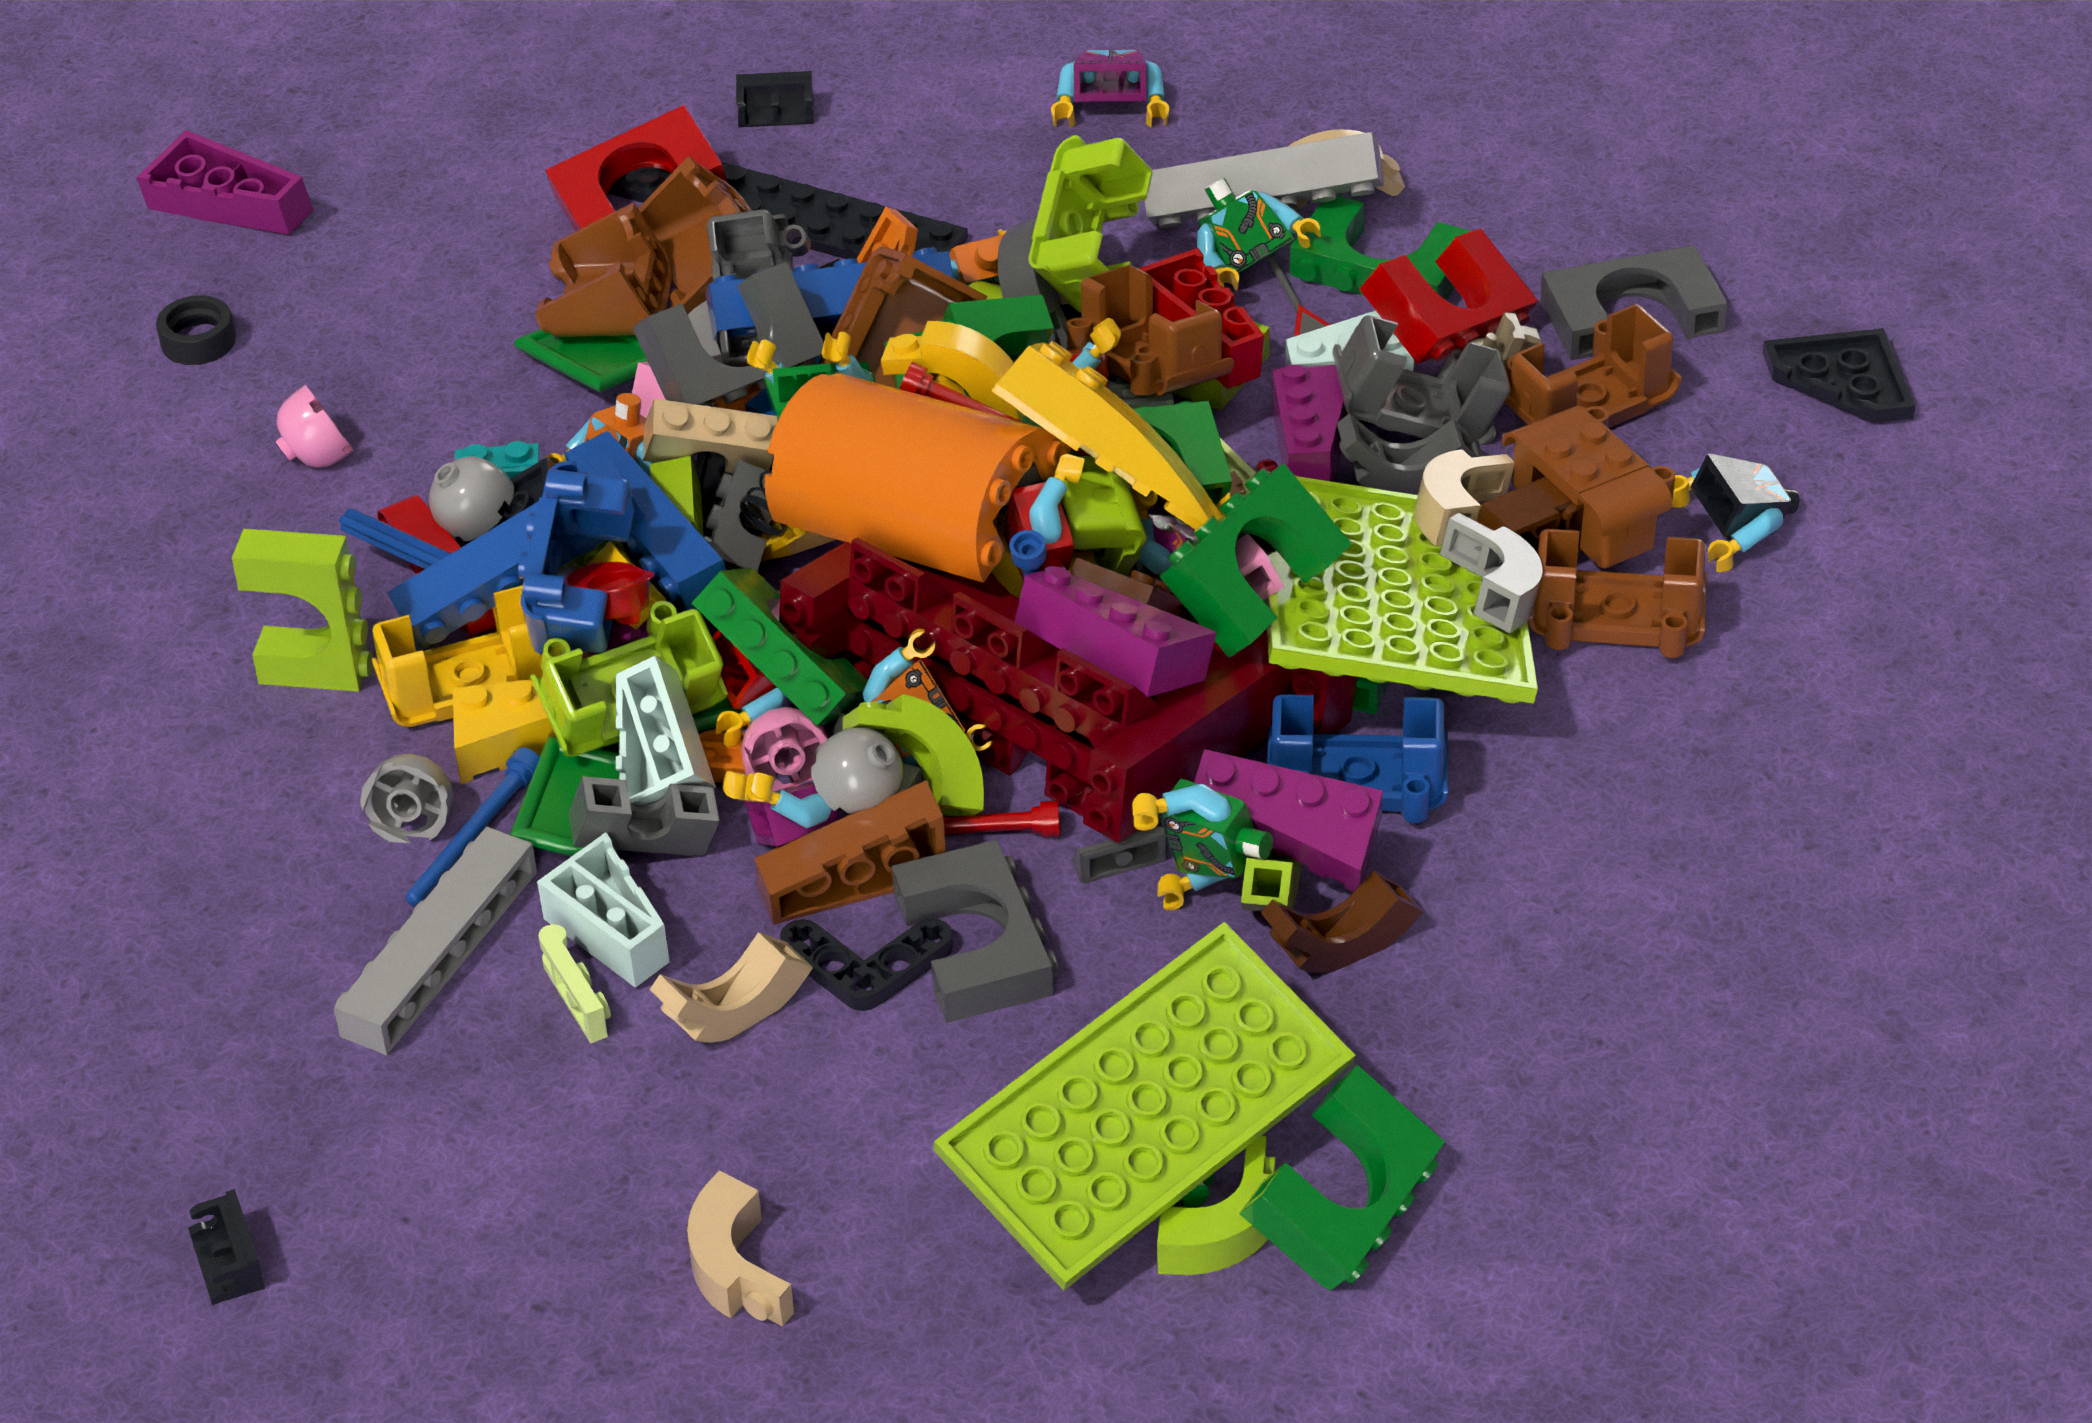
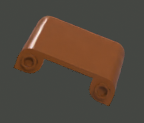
(679, 221)
(611, 278)
(894, 299)

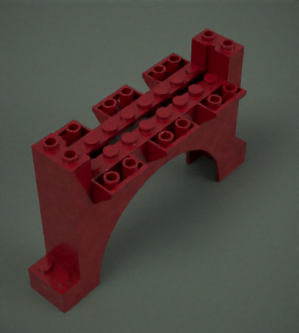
(1090, 726)

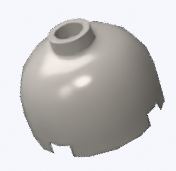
(468, 496)
(857, 769)
(401, 791)

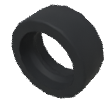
(201, 347)

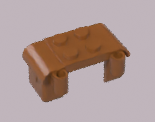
(1152, 350)
(1624, 377)
(1602, 472)
(1620, 606)

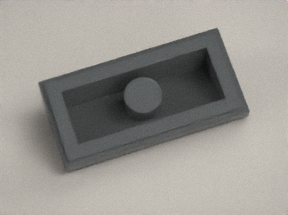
(1115, 858)

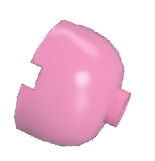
(309, 431)
(782, 743)

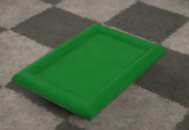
(592, 360)
(545, 808)

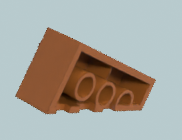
(850, 856)

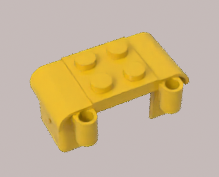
(422, 681)

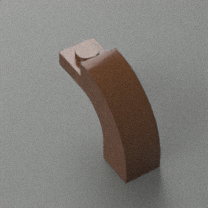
(1347, 933)

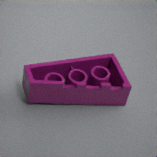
(1115, 631)

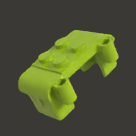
(1081, 193)
(1104, 518)
(582, 692)

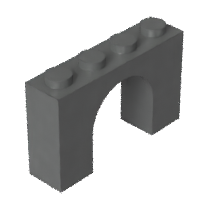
(1671, 277)
(694, 377)
(980, 883)

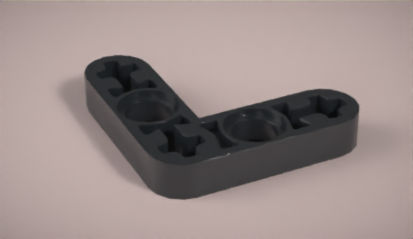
(872, 970)

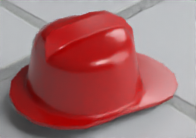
(624, 584)

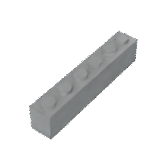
(1286, 173)
(435, 940)

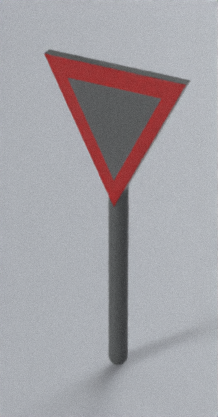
(1305, 320)

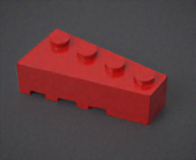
(1184, 280)

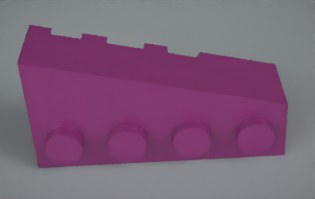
(223, 186)
(1306, 415)
(1309, 816)

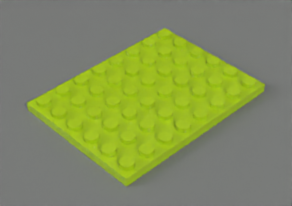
(1393, 607)

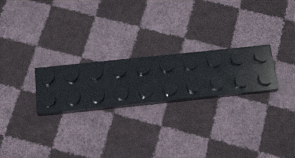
(830, 219)

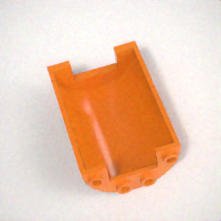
(901, 471)

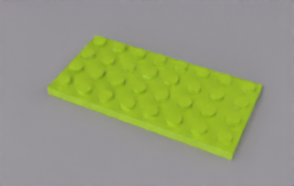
(1143, 1105)

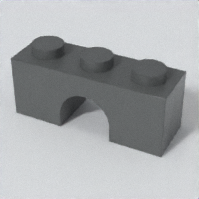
(728, 537)
(675, 824)

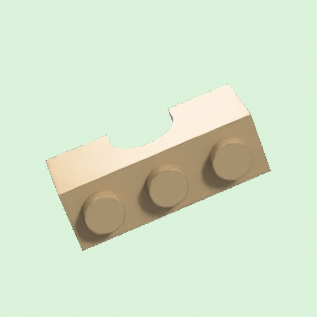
(685, 428)

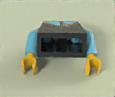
(1740, 499)

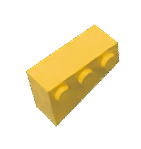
(494, 723)

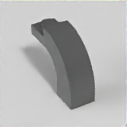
(1020, 279)
(1396, 465)

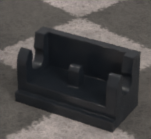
(775, 99)
(225, 1249)

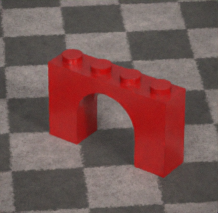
(662, 143)
(1430, 324)

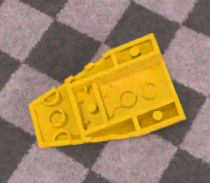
(1091, 417)

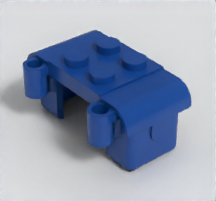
(579, 507)
(1406, 767)

